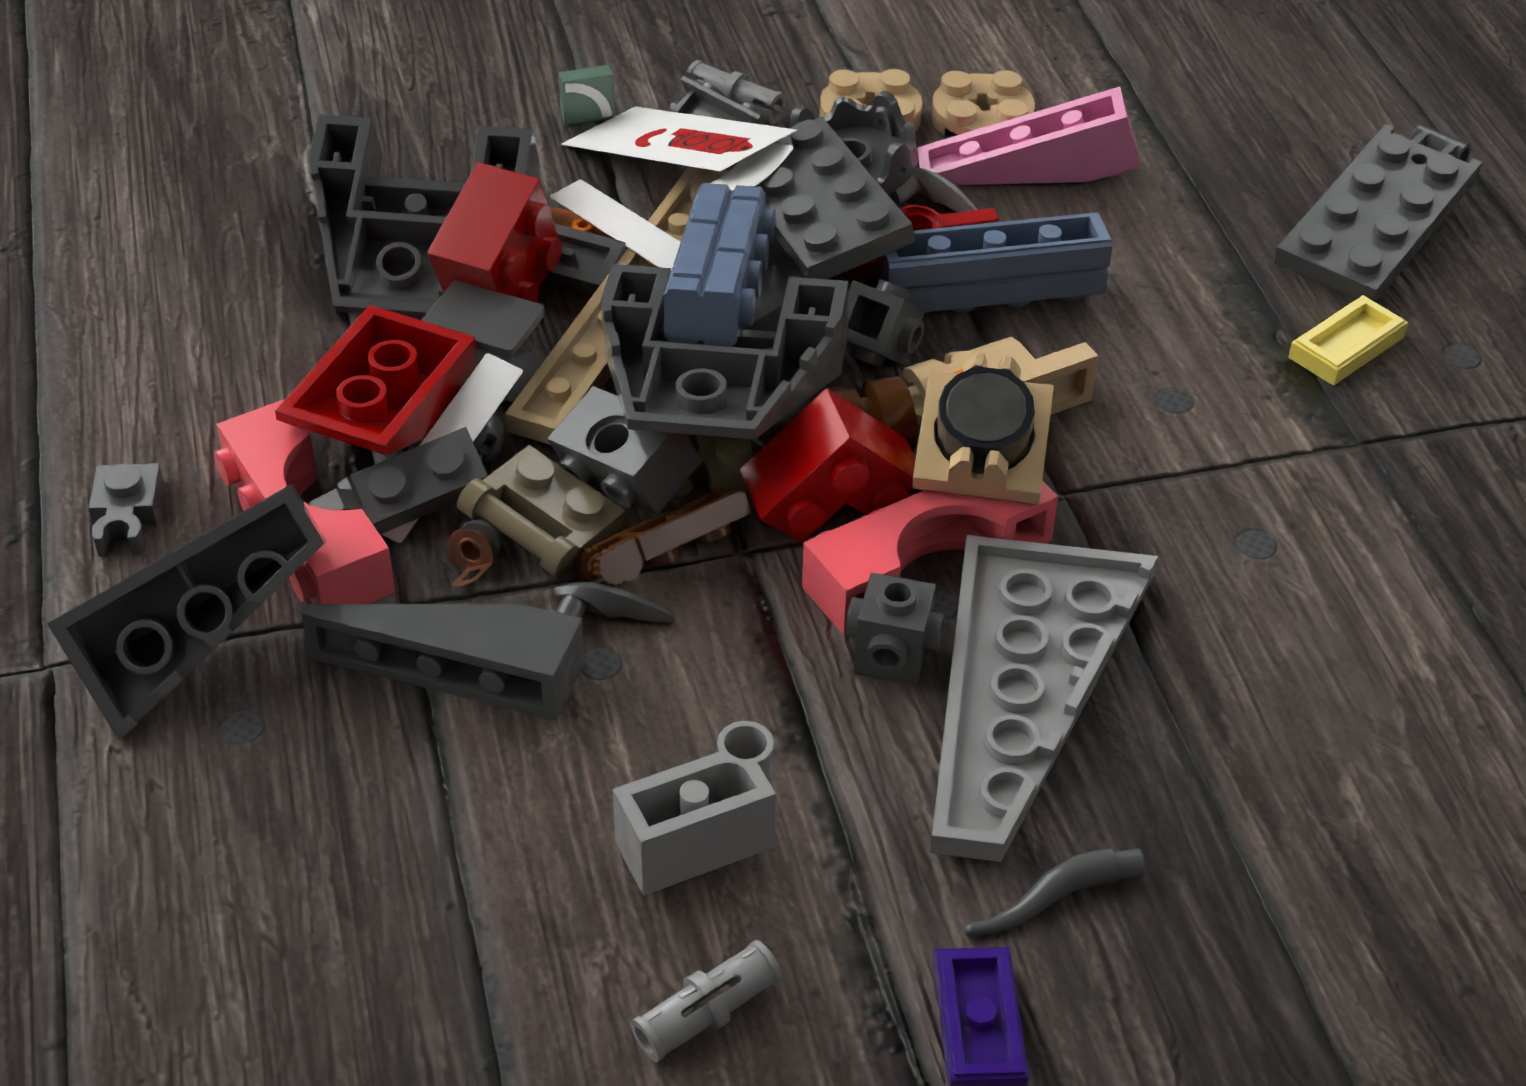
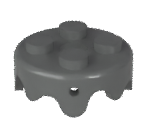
(874, 135)

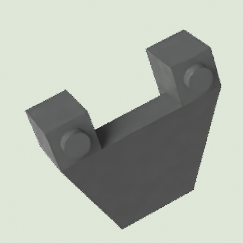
(384, 226)
(719, 387)

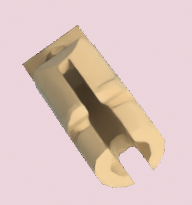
(1069, 370)

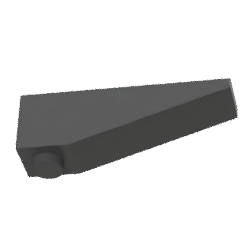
(475, 651)

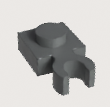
(122, 501)

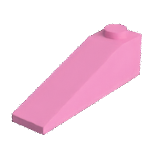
(1054, 145)

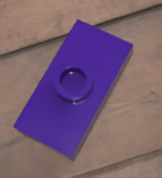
(980, 1017)

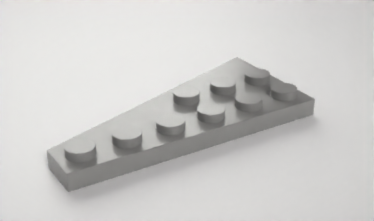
(1024, 663)

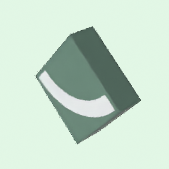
(586, 95)

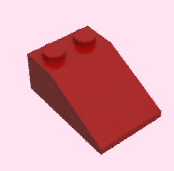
(382, 382)

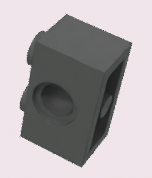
(622, 462)

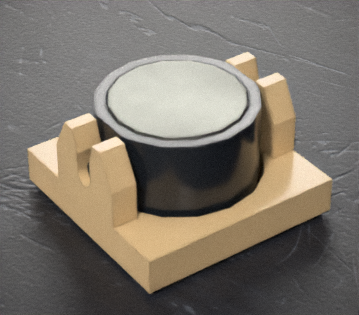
(984, 429)

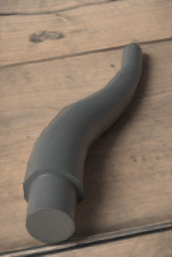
(1076, 873)

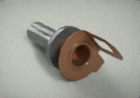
(475, 548)

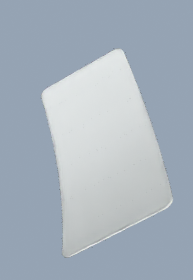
(756, 167)

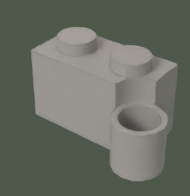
(699, 811)

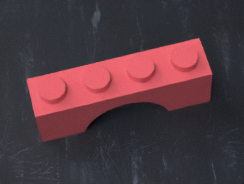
(268, 456)
(892, 536)

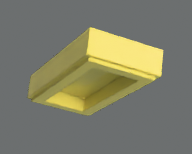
(1348, 340)

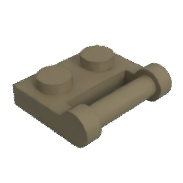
(542, 509)

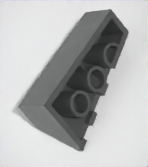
(168, 617)

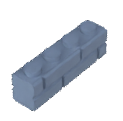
(1002, 263)
(719, 265)

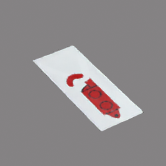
(679, 138)

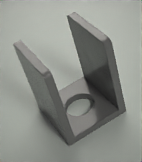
(496, 321)

